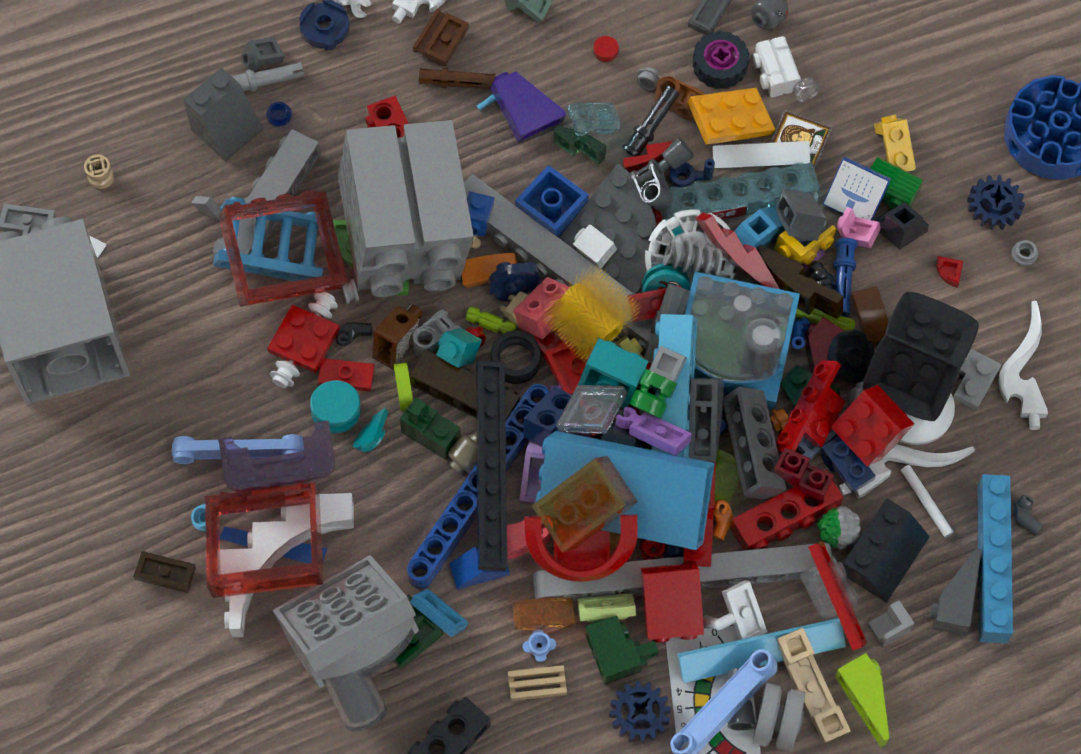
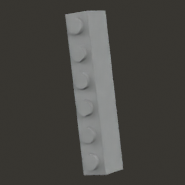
(282, 175)

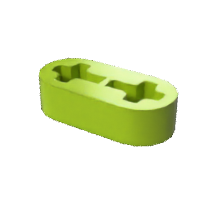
(403, 385)

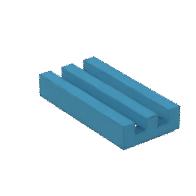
(439, 612)

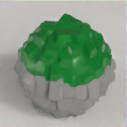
(840, 528)

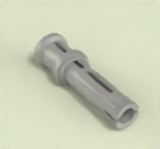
(252, 80)

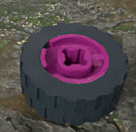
(720, 60)

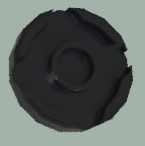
(853, 353)

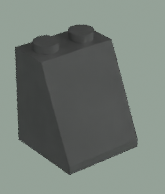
(222, 114)

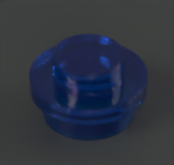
(279, 114)

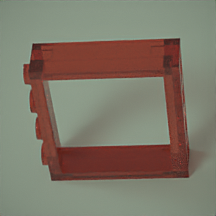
(284, 203)
(263, 579)

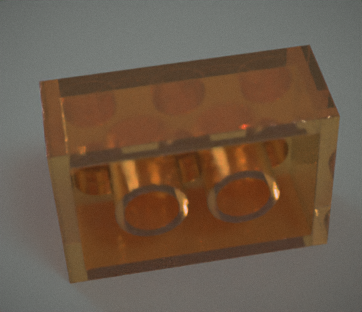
(584, 503)

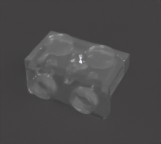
(819, 594)

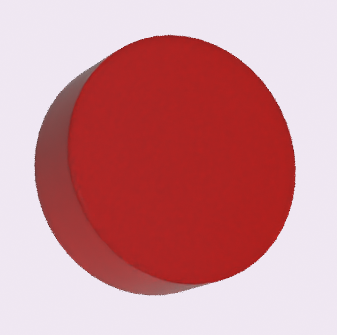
(605, 48)

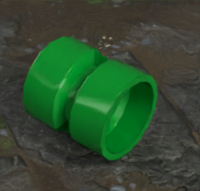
(649, 403)

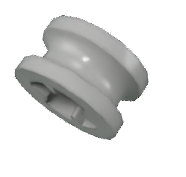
(350, 292)

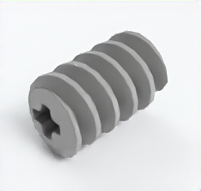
(694, 256)

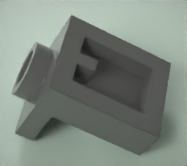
(261, 52)

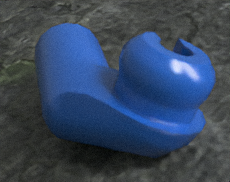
(798, 334)

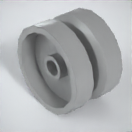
(779, 717)

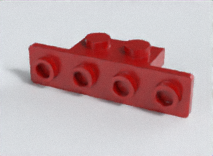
(814, 411)

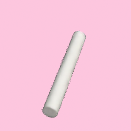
(927, 501)

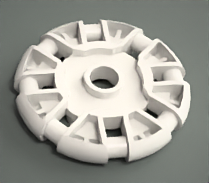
(663, 235)

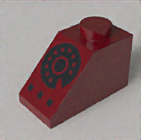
(819, 340)

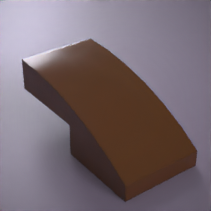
(871, 313)

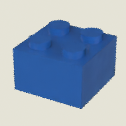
(552, 201)

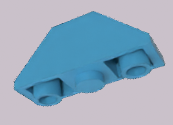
(760, 228)

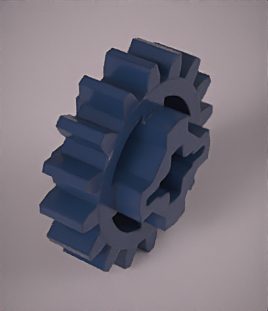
(984, 205)
(631, 704)

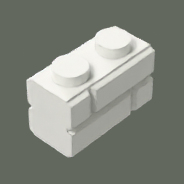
(776, 66)

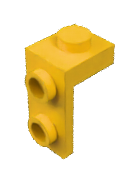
(896, 141)
(794, 250)

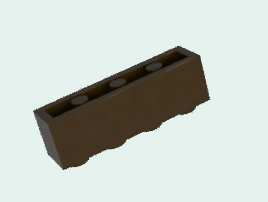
(452, 384)

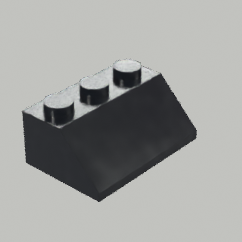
(885, 550)

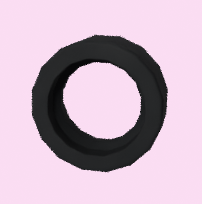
(522, 339)

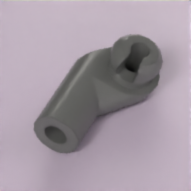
(1023, 514)

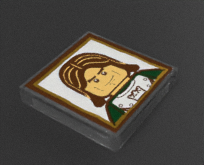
(799, 128)

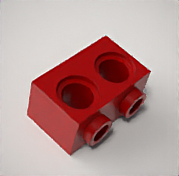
(390, 108)

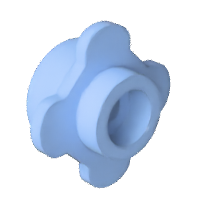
(539, 637)

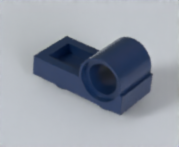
(850, 468)

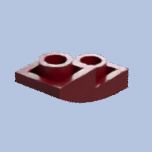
(805, 477)

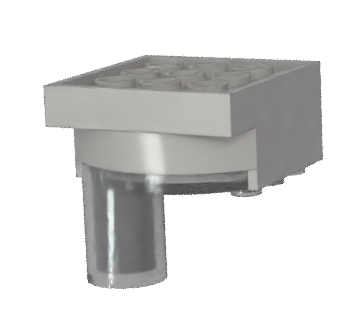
(347, 634)

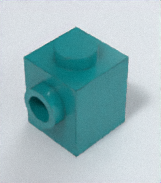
(458, 347)

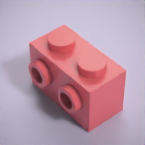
(533, 308)

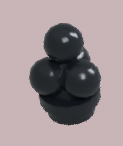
(821, 275)

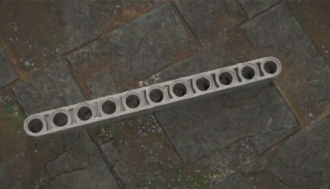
(725, 570)

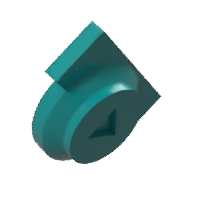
(371, 433)

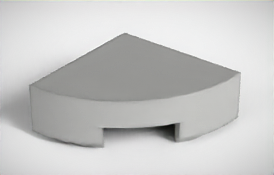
(207, 206)

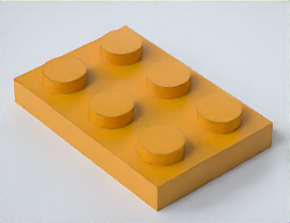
(731, 116)

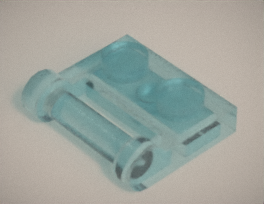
(602, 118)

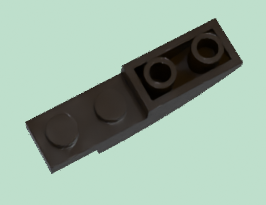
(791, 277)

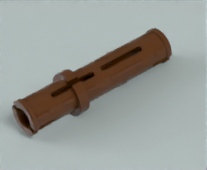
(456, 78)

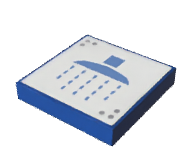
(856, 188)

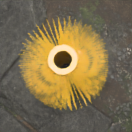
(591, 312)

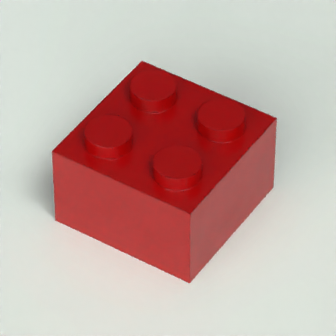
(872, 425)

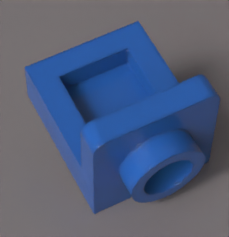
(480, 209)

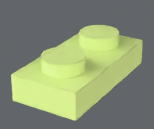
(604, 607)

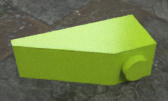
(864, 689)

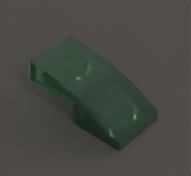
(572, 143)

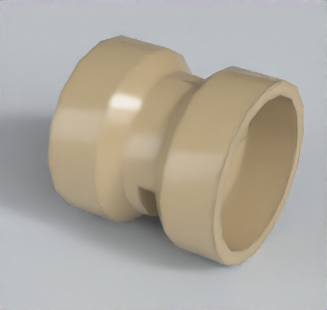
(98, 171)

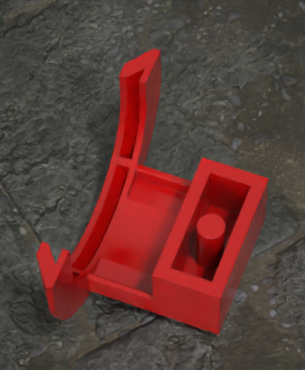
(587, 561)

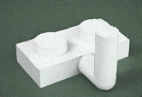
(742, 610)

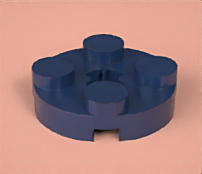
(324, 37)
(512, 279)

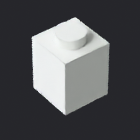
(594, 246)

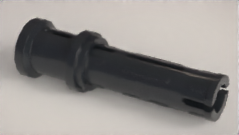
(640, 132)

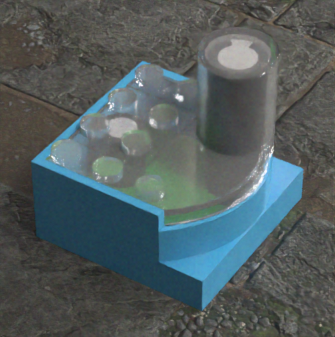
(741, 332)

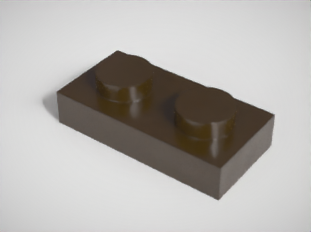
(164, 572)

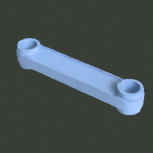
(187, 449)
(725, 703)

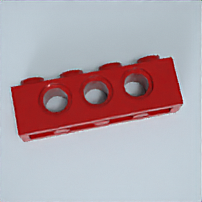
(769, 512)

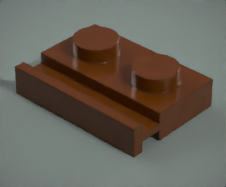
(441, 37)

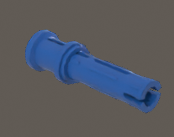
(845, 265)

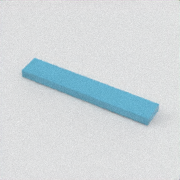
(727, 656)

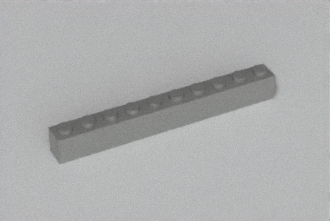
(552, 256)

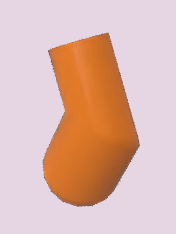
(723, 517)

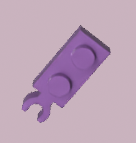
(654, 431)

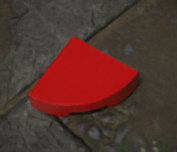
(949, 270)

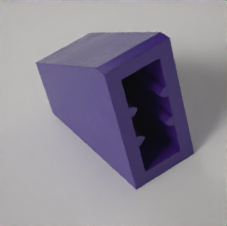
(525, 106)

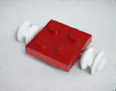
(303, 339)

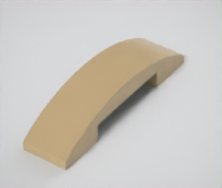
(808, 678)

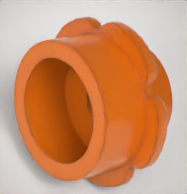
(778, 419)

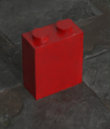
(672, 602)

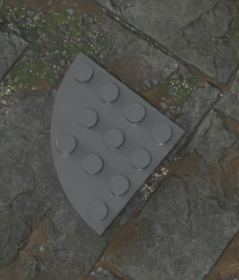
(623, 219)

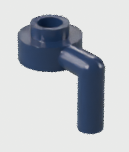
(691, 174)

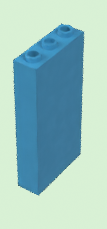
(668, 488)

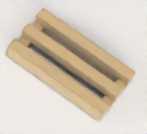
(537, 672)

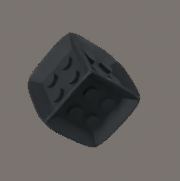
(921, 354)

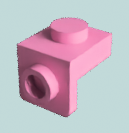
(860, 229)

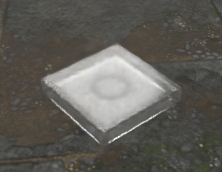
(591, 409)

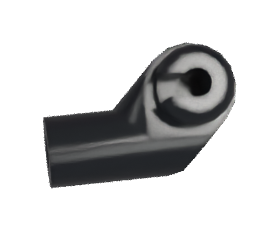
(351, 331)

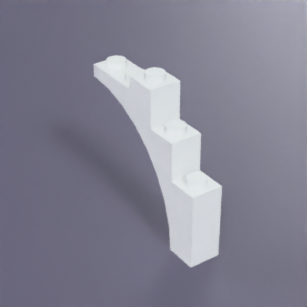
(273, 540)

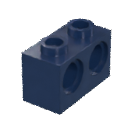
(545, 415)

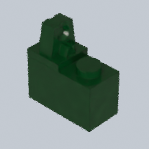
(429, 428)
(614, 653)

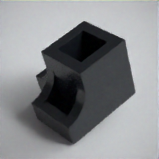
(902, 225)

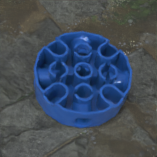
(1046, 127)

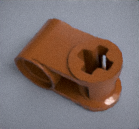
(685, 90)

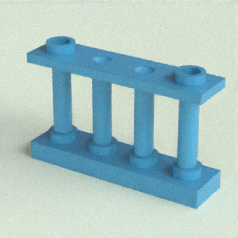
(280, 266)

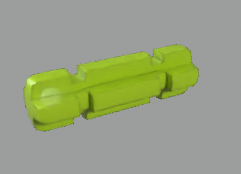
(489, 321)

